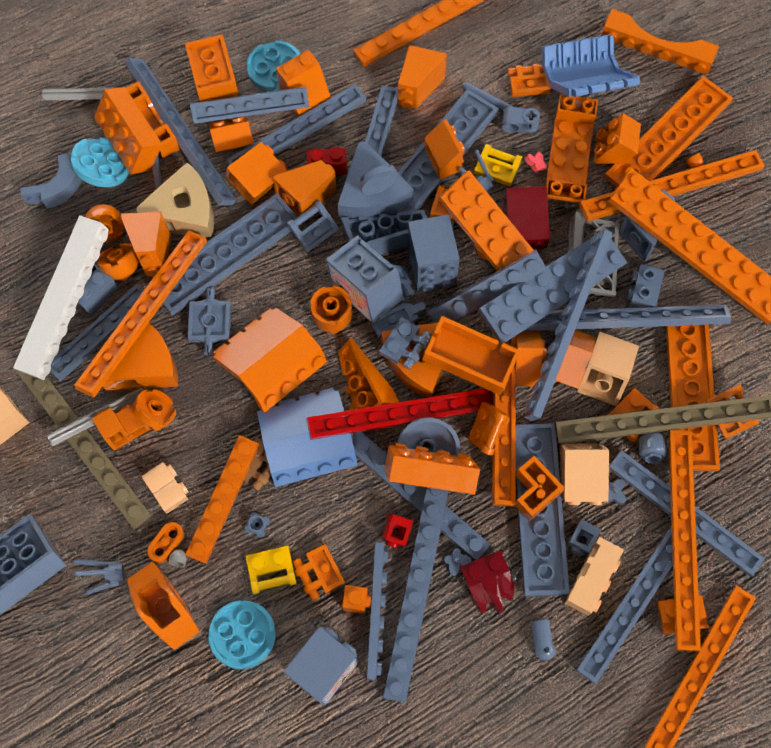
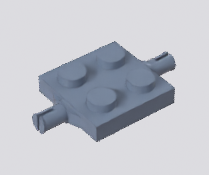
(209, 321)

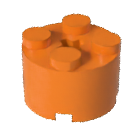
(331, 298)

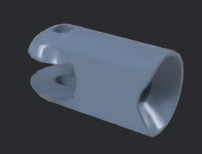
(542, 639)

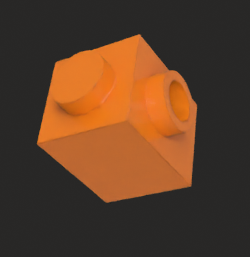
(356, 599)

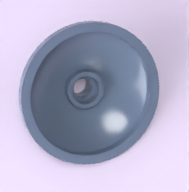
(431, 430)

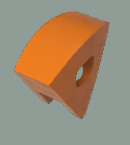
(145, 365)
(422, 376)
(161, 606)

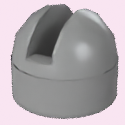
(177, 558)

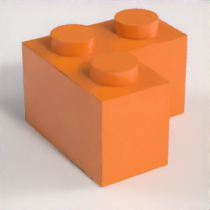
(530, 358)
(576, 359)
(119, 427)
(541, 487)

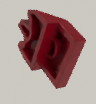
(489, 581)

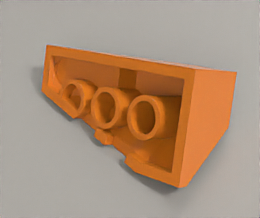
(364, 381)

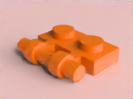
(528, 84)
(325, 569)

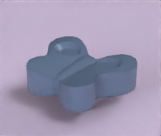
(615, 492)
(455, 561)

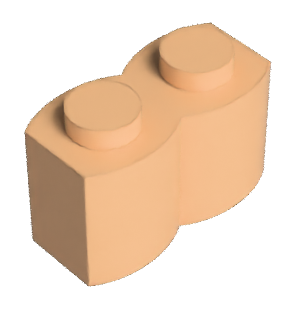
(165, 487)

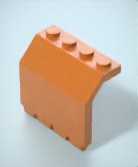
(271, 357)

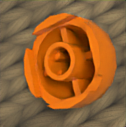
(108, 217)
(118, 263)

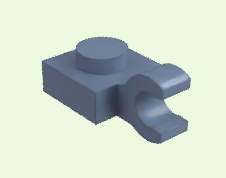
(405, 281)

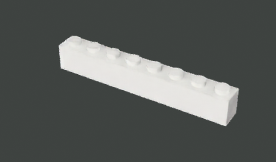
(61, 298)

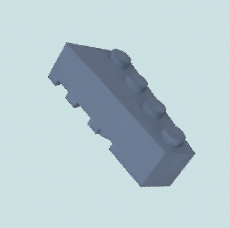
(382, 232)

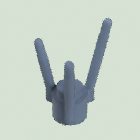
(485, 182)
(113, 572)

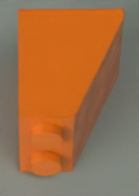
(301, 72)
(420, 76)
(254, 172)
(305, 185)
(149, 239)

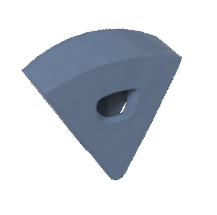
(355, 203)

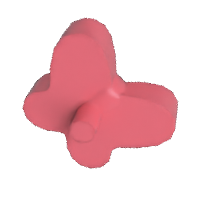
(536, 162)

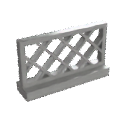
(576, 238)

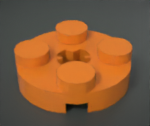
(144, 409)

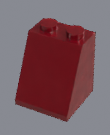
(529, 214)

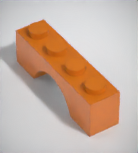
(162, 130)

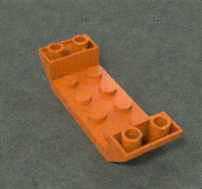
(571, 148)

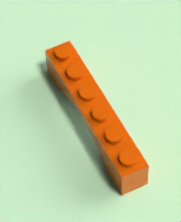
(693, 55)

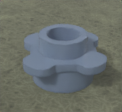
(263, 522)

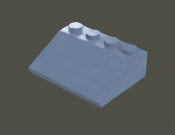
(25, 561)

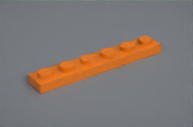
(222, 499)

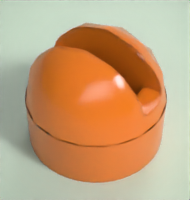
(695, 161)

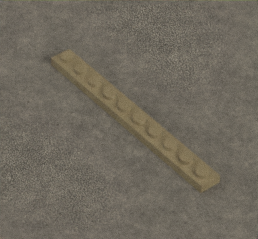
(664, 419)
(89, 451)

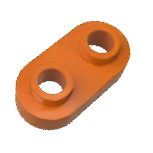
(164, 542)

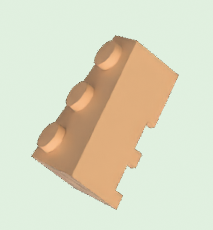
(594, 577)

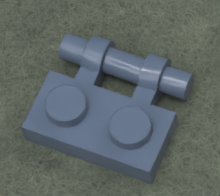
(401, 339)

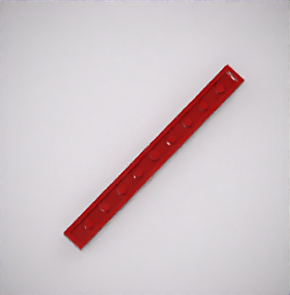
(396, 413)

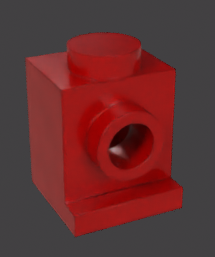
(403, 529)

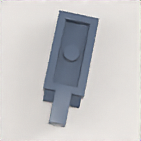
(392, 317)

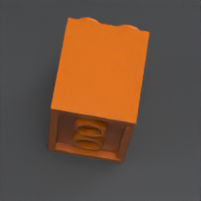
(211, 68)

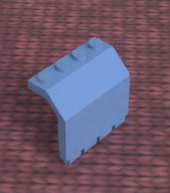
(585, 67)
(288, 443)

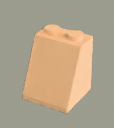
(608, 369)
(10, 417)
(584, 473)

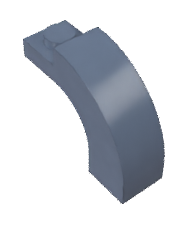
(58, 189)

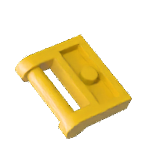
(500, 171)
(267, 563)

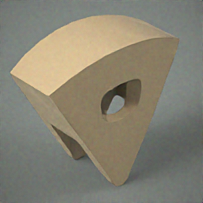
(182, 203)

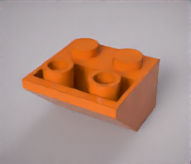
(230, 133)
(617, 141)
(444, 149)

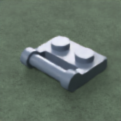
(315, 232)

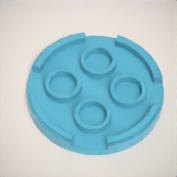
(265, 60)
(98, 163)
(242, 634)

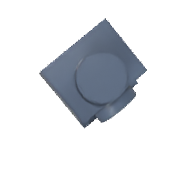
(588, 533)

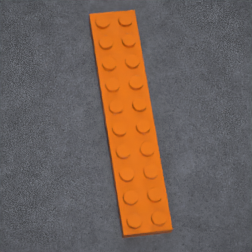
(694, 243)

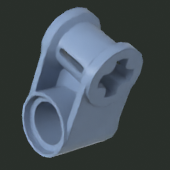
(519, 120)

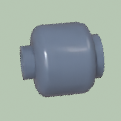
(652, 447)

